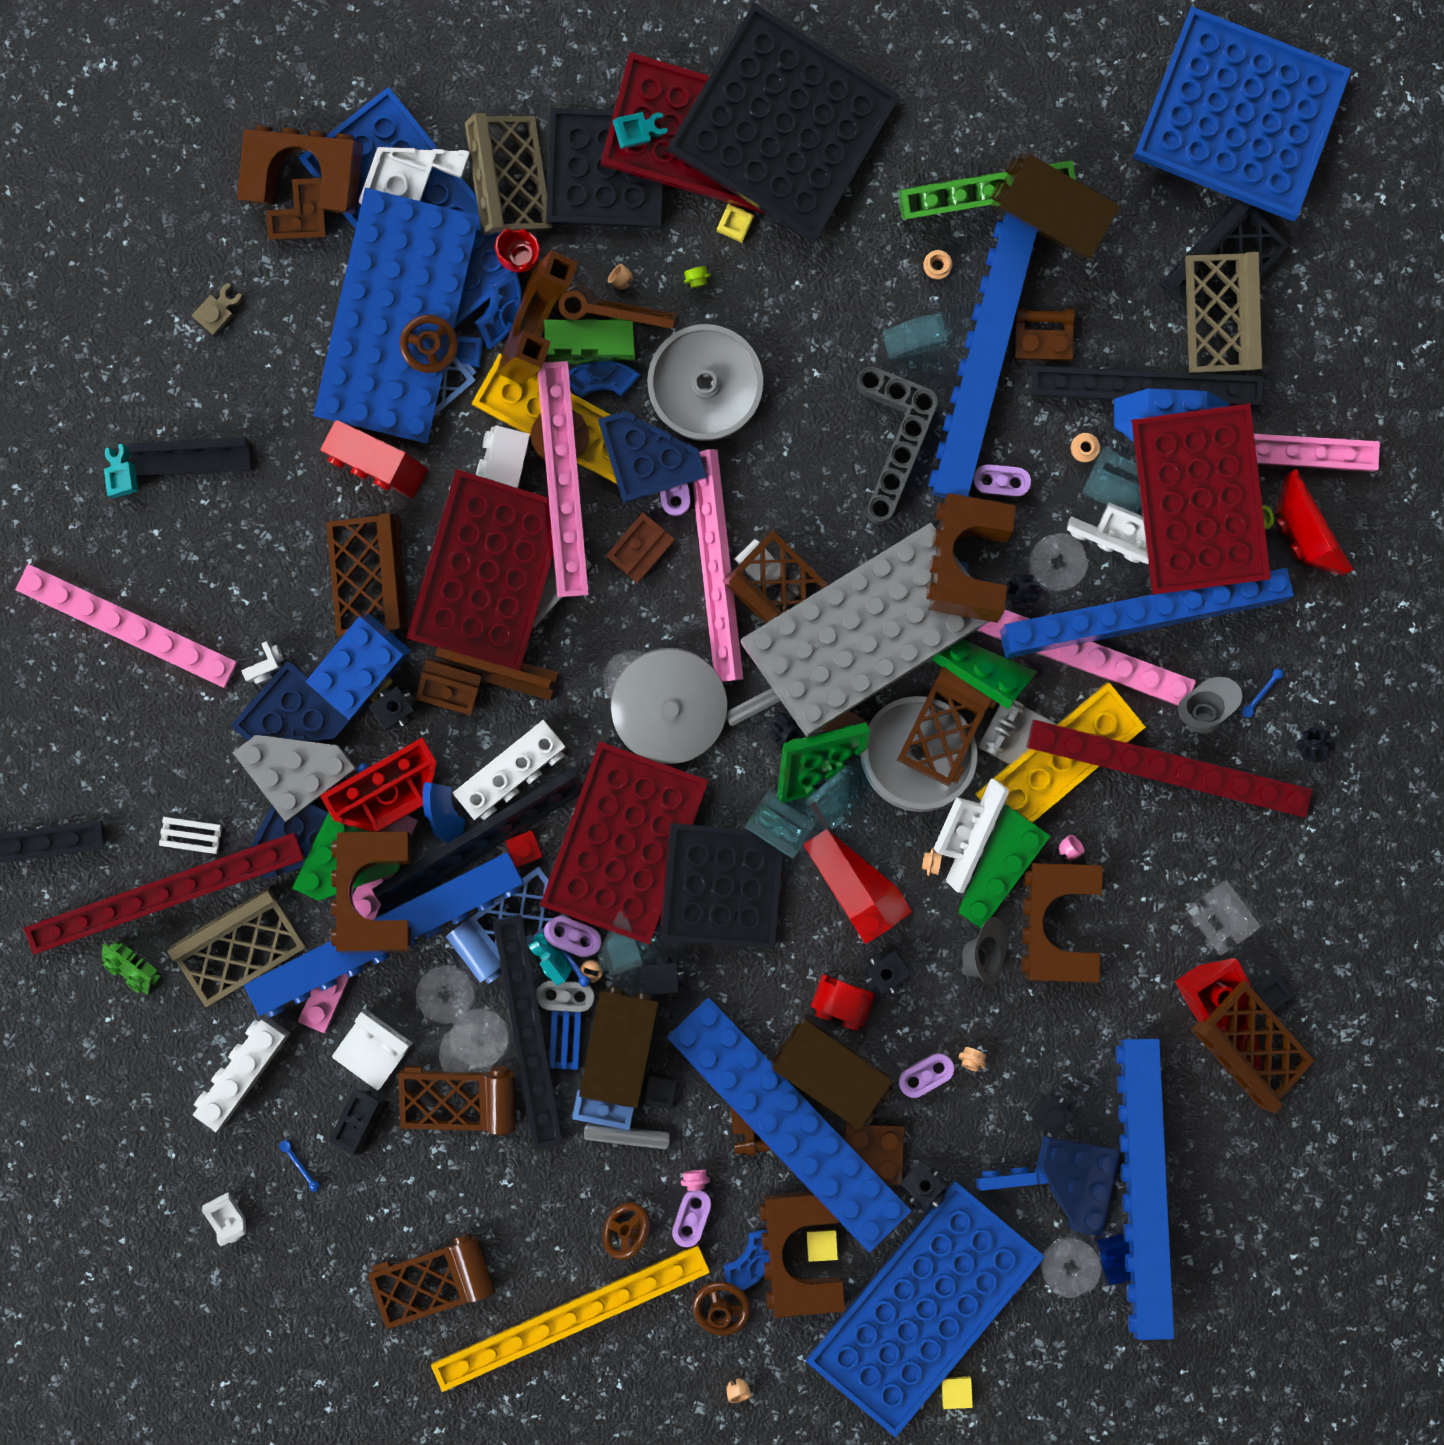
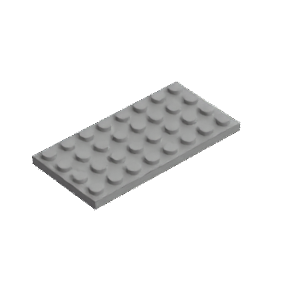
(857, 634)

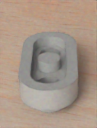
(565, 996)

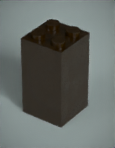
(1054, 205)
(619, 1048)
(832, 1073)

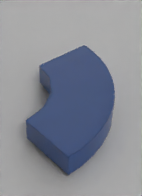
(502, 309)
(602, 377)
(440, 811)
(748, 1266)

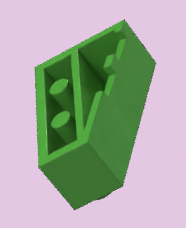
(590, 340)

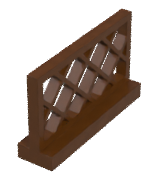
(390, 566)
(757, 599)
(528, 680)
(1242, 1068)

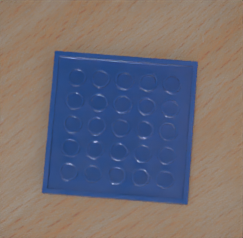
(1242, 114)

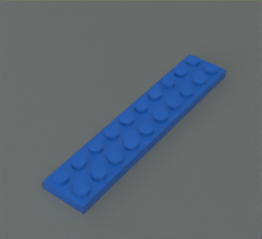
(788, 1125)

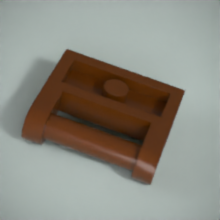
(1043, 344)

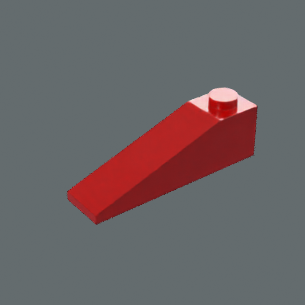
(862, 891)
(1208, 987)

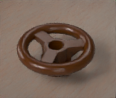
(444, 328)
(632, 1233)
(718, 1322)

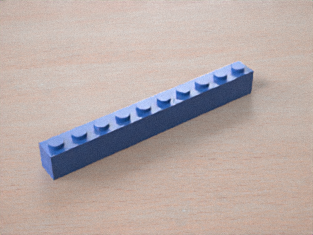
(984, 359)
(1141, 614)
(425, 913)
(1146, 1189)

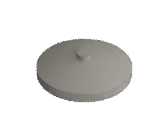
(705, 382)
(668, 705)
(900, 783)

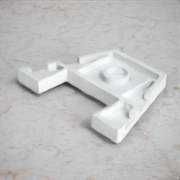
(408, 170)

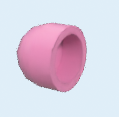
(1071, 847)

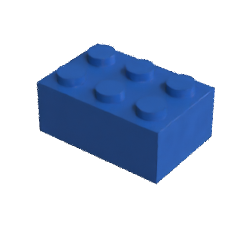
(358, 666)

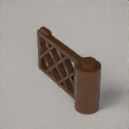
(581, 300)
(967, 697)
(495, 1097)
(468, 1273)

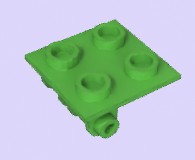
(116, 962)

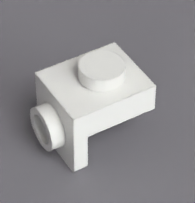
(772, 570)
(262, 671)
(225, 1219)

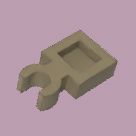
(215, 313)

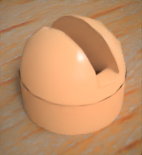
(620, 277)
(592, 965)
(739, 1391)

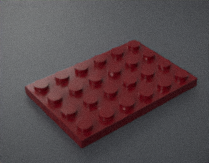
(671, 90)
(1201, 499)
(485, 571)
(620, 841)

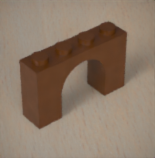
(266, 151)
(525, 346)
(951, 589)
(354, 855)
(1044, 885)
(789, 1293)

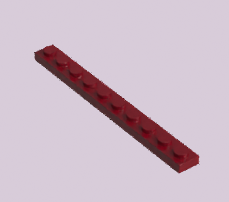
(1169, 768)
(164, 893)

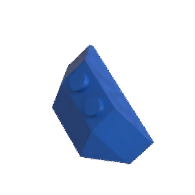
(1160, 402)

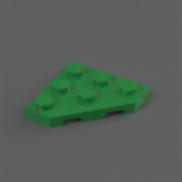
(818, 756)
(316, 871)

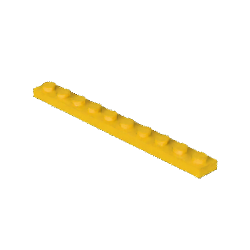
(570, 1318)

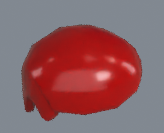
(517, 250)

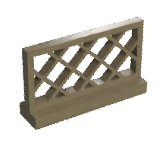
(485, 170)
(1247, 310)
(224, 925)

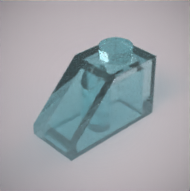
(915, 336)
(619, 951)

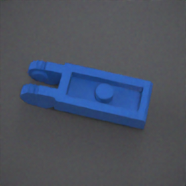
(1019, 1177)

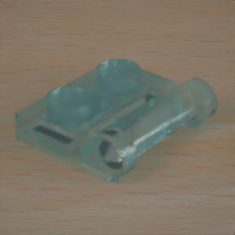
(1111, 488)
(778, 830)

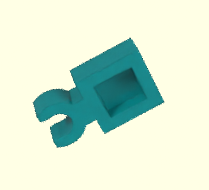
(635, 130)
(121, 475)
(552, 959)

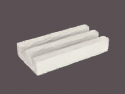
(166, 831)

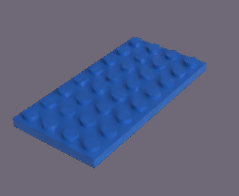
(390, 125)
(401, 265)
(924, 1308)

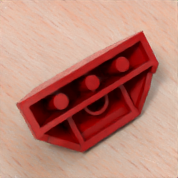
(1307, 529)
(383, 790)

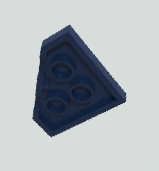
(647, 457)
(290, 710)
(305, 824)
(1080, 1180)

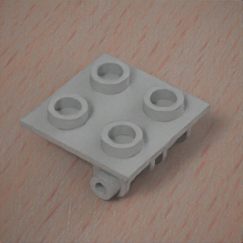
(1009, 732)

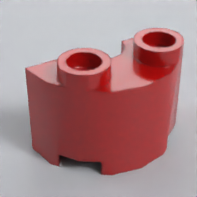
(843, 1002)

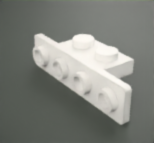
(1116, 531)
(968, 831)

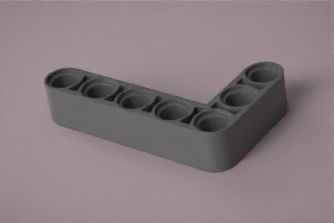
(903, 440)

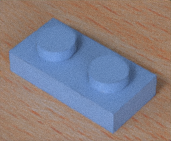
(602, 1113)

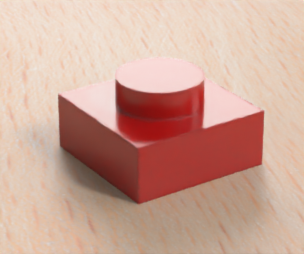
(524, 848)

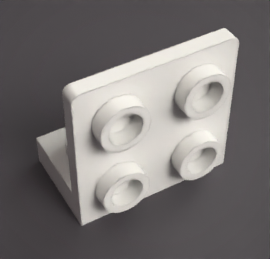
(371, 1049)

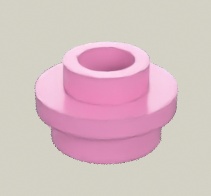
(695, 1180)

